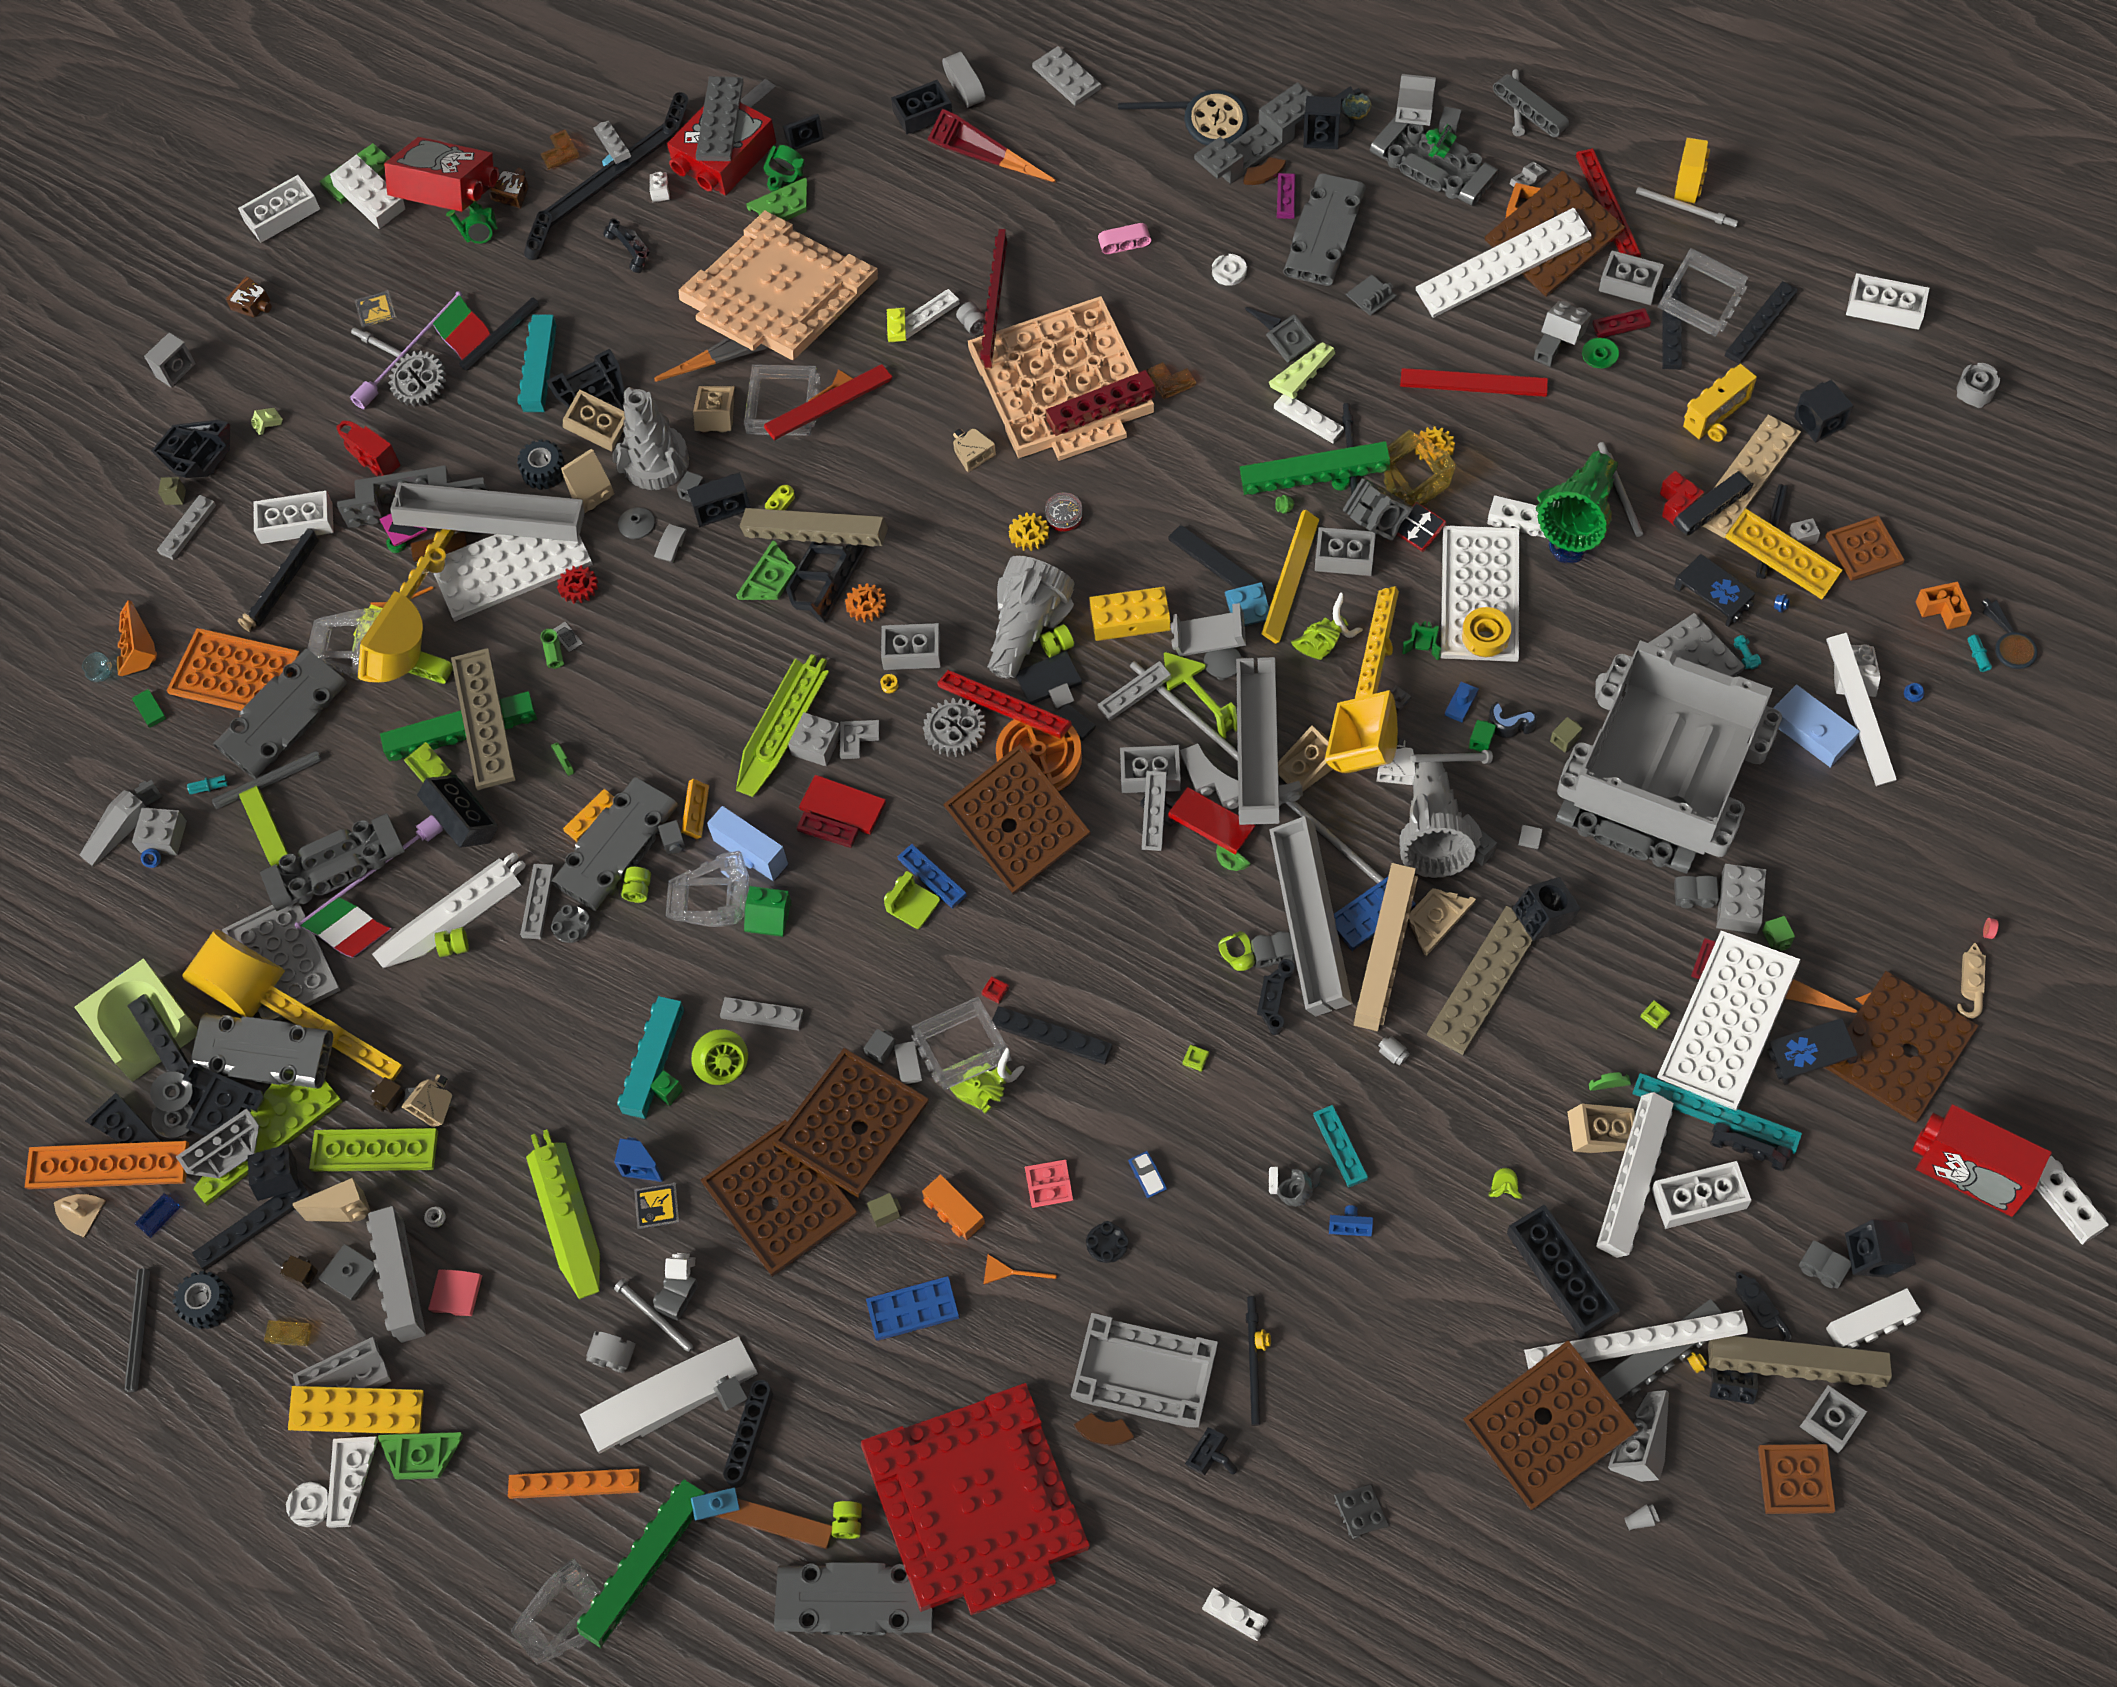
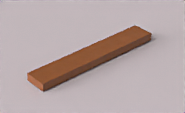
(780, 1523)

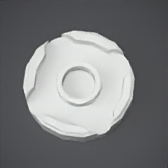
(1229, 269)
(308, 1504)

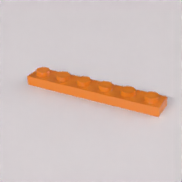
(574, 1483)

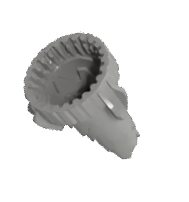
(651, 450)
(1028, 599)
(1437, 836)

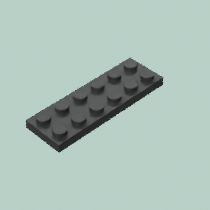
(719, 119)

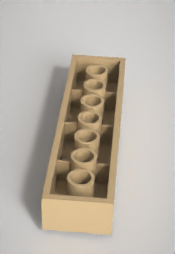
(1386, 947)

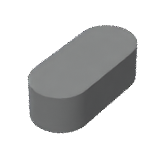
(963, 79)

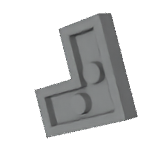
(853, 732)

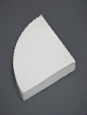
(1273, 1180)

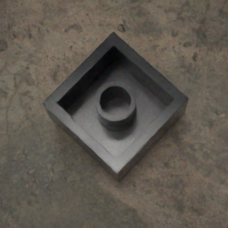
(272, 1172)

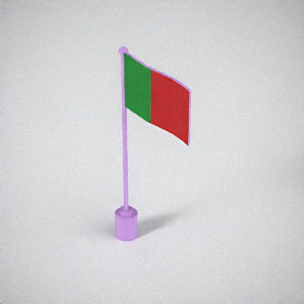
(455, 325)

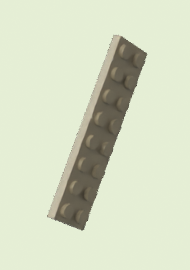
(483, 719)
(1481, 983)

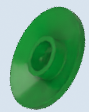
(1600, 347)

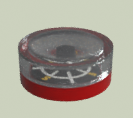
(1063, 511)

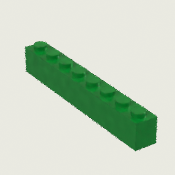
(1315, 468)
(450, 728)
(639, 1566)

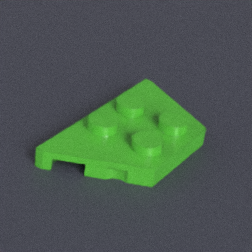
(784, 202)
(768, 577)
(419, 1454)

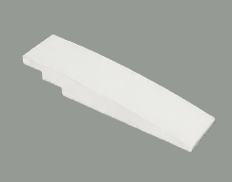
(666, 1395)

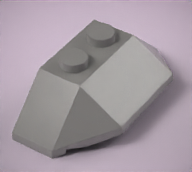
(222, 1148)

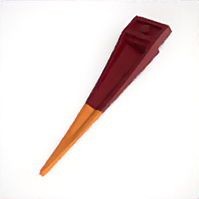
(963, 138)
(1797, 990)

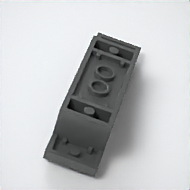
(1273, 132)
(376, 491)

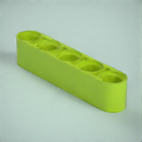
(432, 668)
(263, 825)

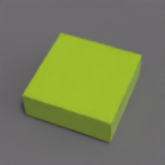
(1655, 1014)
(1195, 1058)

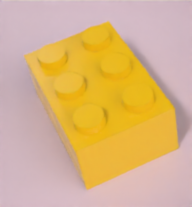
(1692, 170)

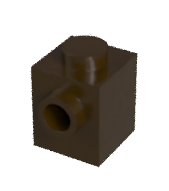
(387, 1095)
(298, 1271)

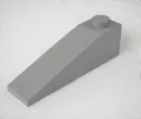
(113, 827)
(1644, 1452)

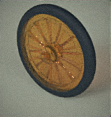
(2016, 650)

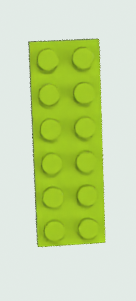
(373, 1149)

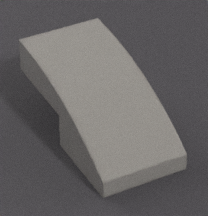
(1530, 175)
(669, 543)
(907, 1062)

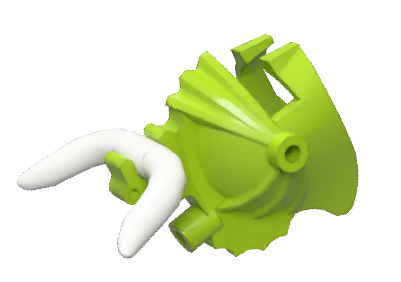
(1323, 635)
(987, 1085)

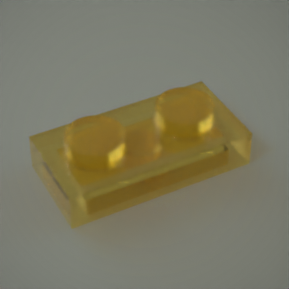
(287, 1333)

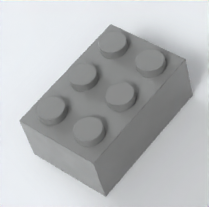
(1631, 277)
(1344, 551)
(910, 646)
(1139, 760)
(1741, 898)

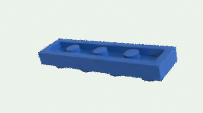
(932, 876)

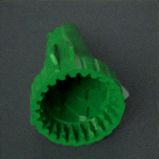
(1577, 511)

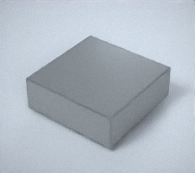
(1061, 695)
(1530, 837)

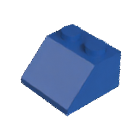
(635, 1161)

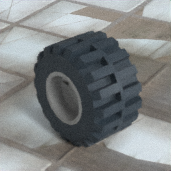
(541, 464)
(203, 1300)

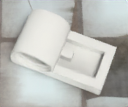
(659, 187)
(679, 1266)

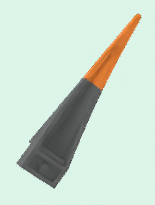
(723, 351)

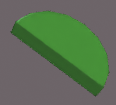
(562, 758)
(1230, 860)
(1610, 1081)

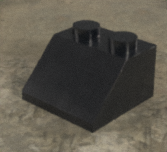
(803, 131)

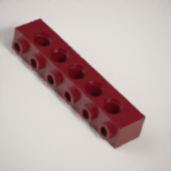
(1113, 398)

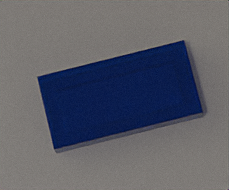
(157, 1215)

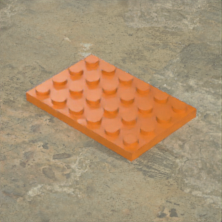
(227, 669)

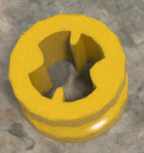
(1717, 432)
(884, 681)

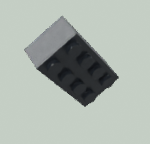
(457, 810)

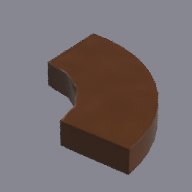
(1266, 171)
(1103, 1432)

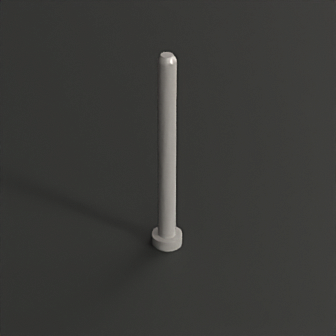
(1518, 129)
(1485, 756)
(622, 1286)

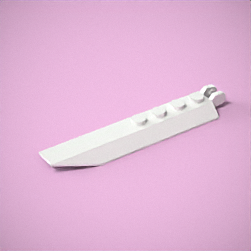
(452, 912)

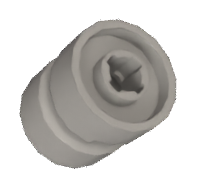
(971, 318)

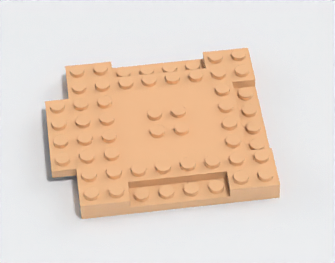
(776, 288)
(1054, 362)

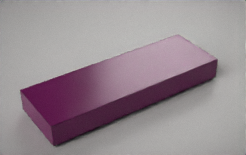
(1286, 196)

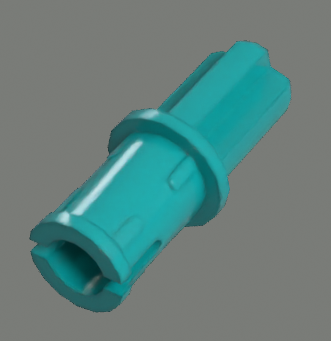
(1979, 653)
(207, 784)

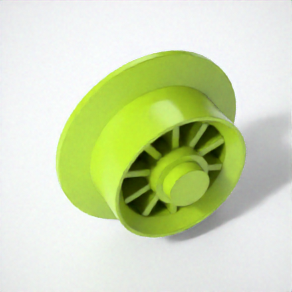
(719, 1057)

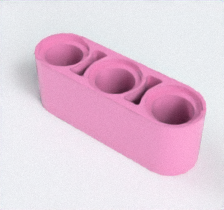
(1124, 238)

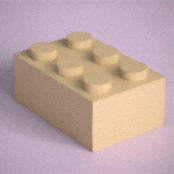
(594, 420)

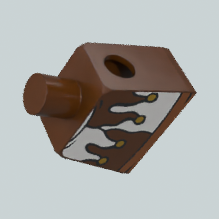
(510, 188)
(249, 298)

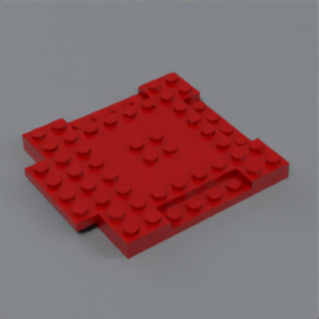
(975, 1502)

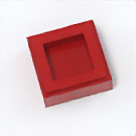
(995, 990)

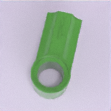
(552, 649)

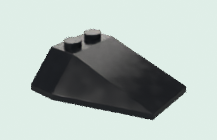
(598, 379)
(194, 447)

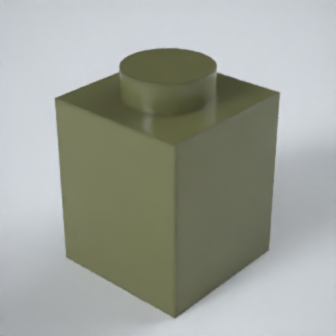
(172, 490)
(1566, 734)
(884, 1209)

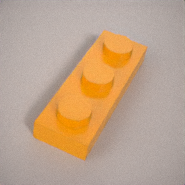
(695, 809)
(587, 815)

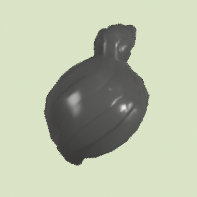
(1299, 1188)

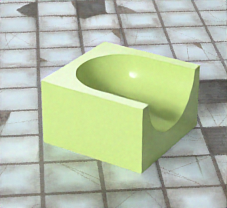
(116, 1026)

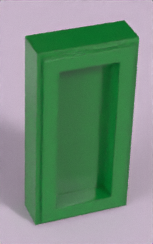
(149, 708)

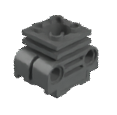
(1377, 509)

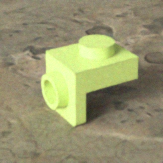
(265, 418)

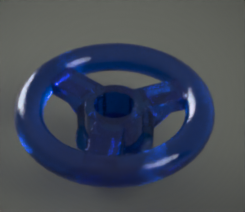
(1566, 556)

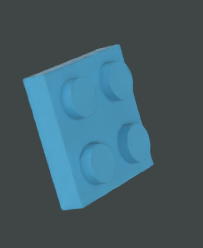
(1252, 601)

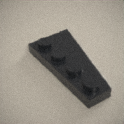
(121, 1122)

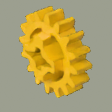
(1440, 439)
(1026, 533)

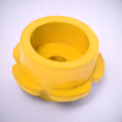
(1262, 1339)
(1697, 1362)

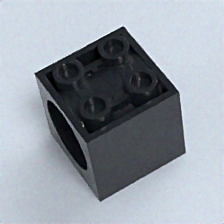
(1823, 410)
(1546, 908)
(1880, 1248)

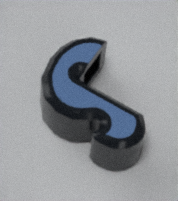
(1510, 725)

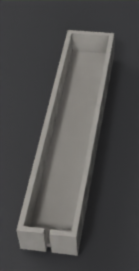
(487, 512)
(1257, 742)
(1310, 916)

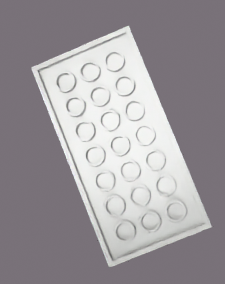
(503, 569)
(1479, 572)
(1728, 1020)

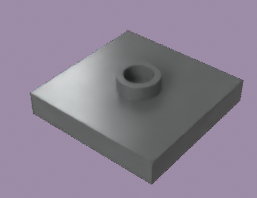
(1290, 338)
(348, 1272)

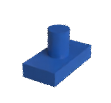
(1461, 702)
(1350, 1223)

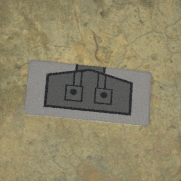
(567, 636)

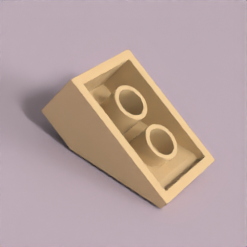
(714, 408)
(587, 480)
(1305, 759)
(1600, 1128)
(338, 1203)

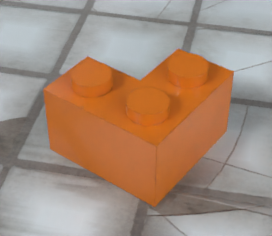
(1947, 601)

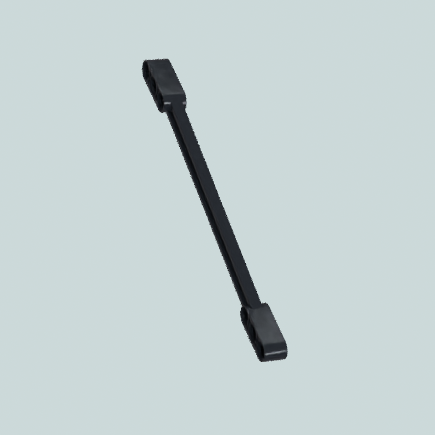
(604, 177)

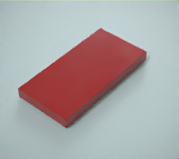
(842, 804)
(1210, 820)

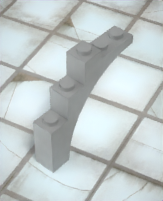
(1208, 779)

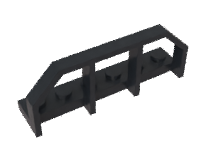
(834, 582)

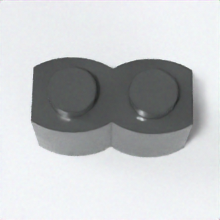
(1696, 891)
(1272, 949)
(1825, 1265)
(675, 1297)

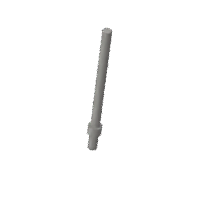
(1719, 218)
(369, 338)
(1623, 496)

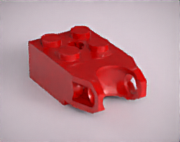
(369, 449)

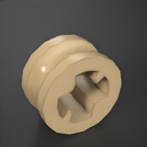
(246, 622)

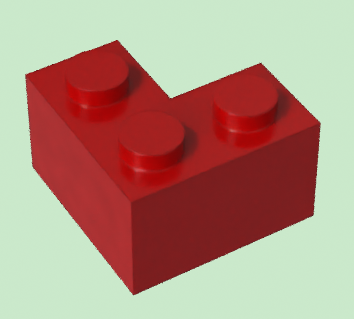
(1680, 495)

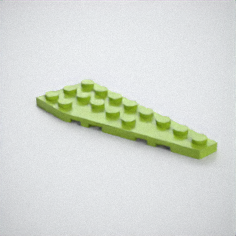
(281, 1118)

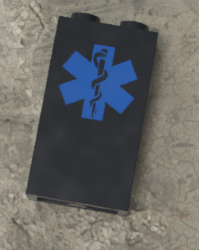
(1716, 588)
(1811, 1050)

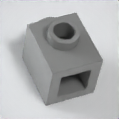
(1804, 532)

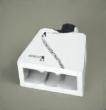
(1401, 769)

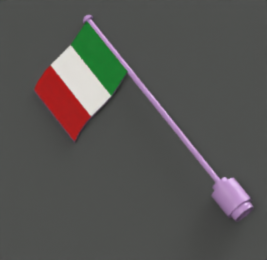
(346, 925)

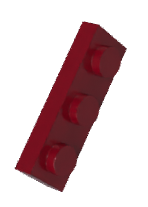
(1621, 323)
(827, 829)

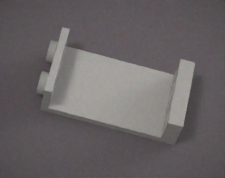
(1415, 99)
(1209, 632)

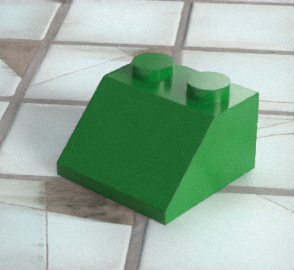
(766, 911)

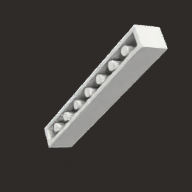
(1635, 1175)

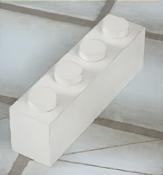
(1874, 1320)

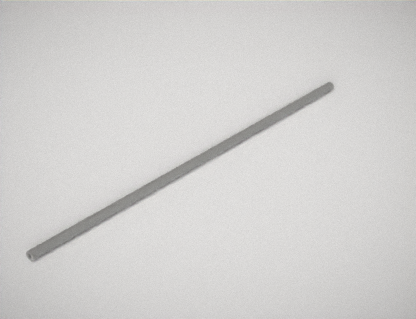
(1234, 753)

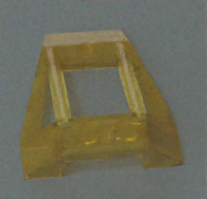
(1442, 468)

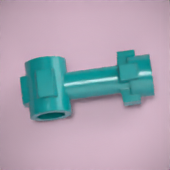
(1750, 661)

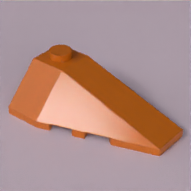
(135, 642)

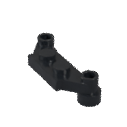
(630, 241)
(1271, 996)
(1741, 1144)

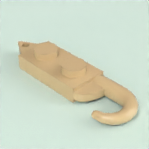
(1973, 980)

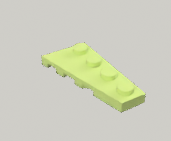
(1298, 373)

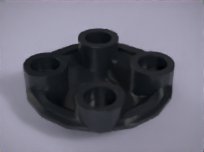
(1106, 1242)

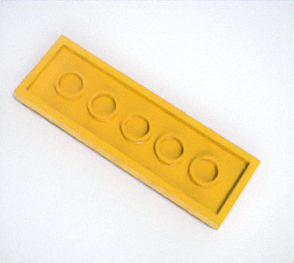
(1783, 553)
(356, 1410)

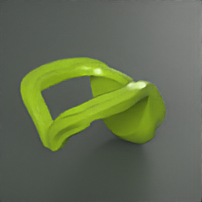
(1240, 963)
(1505, 1182)

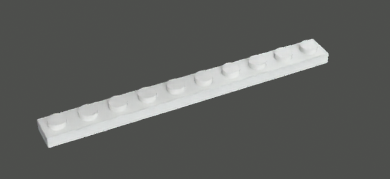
(1649, 1338)

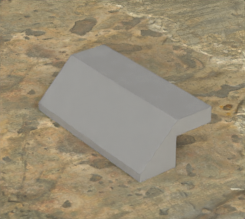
(352, 1368)

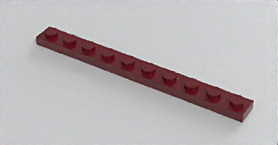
(993, 302)

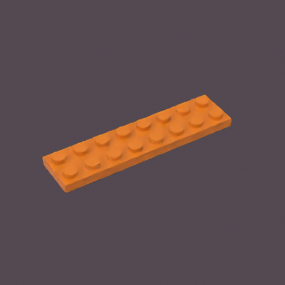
(105, 1165)

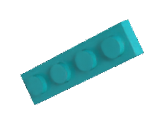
(1340, 1146)

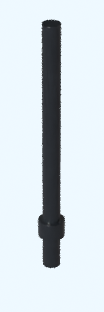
(1157, 105)
(1347, 420)
(1252, 1320)

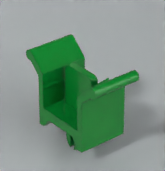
(1424, 637)

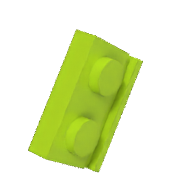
(426, 763)

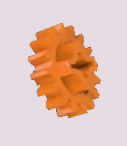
(865, 602)

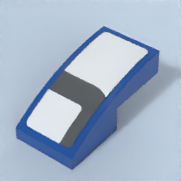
(1147, 1174)

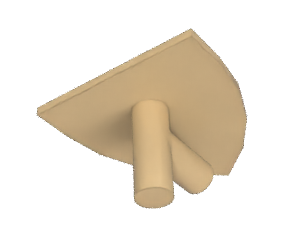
(78, 1212)

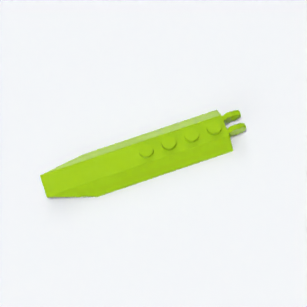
(779, 723)
(565, 1215)

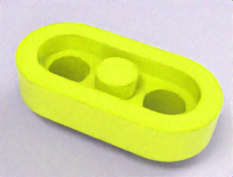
(780, 499)

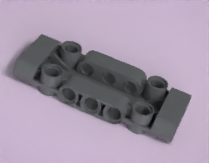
(1457, 174)
(1324, 229)
(280, 713)
(1625, 838)
(614, 843)
(331, 862)
(263, 1050)
(848, 1600)

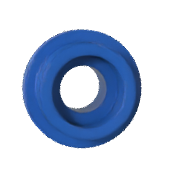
(1781, 602)
(1917, 689)
(145, 858)

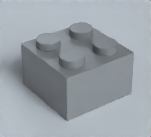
(1566, 322)
(170, 359)
(814, 739)
(159, 830)
(1833, 1419)

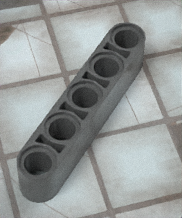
(1531, 105)

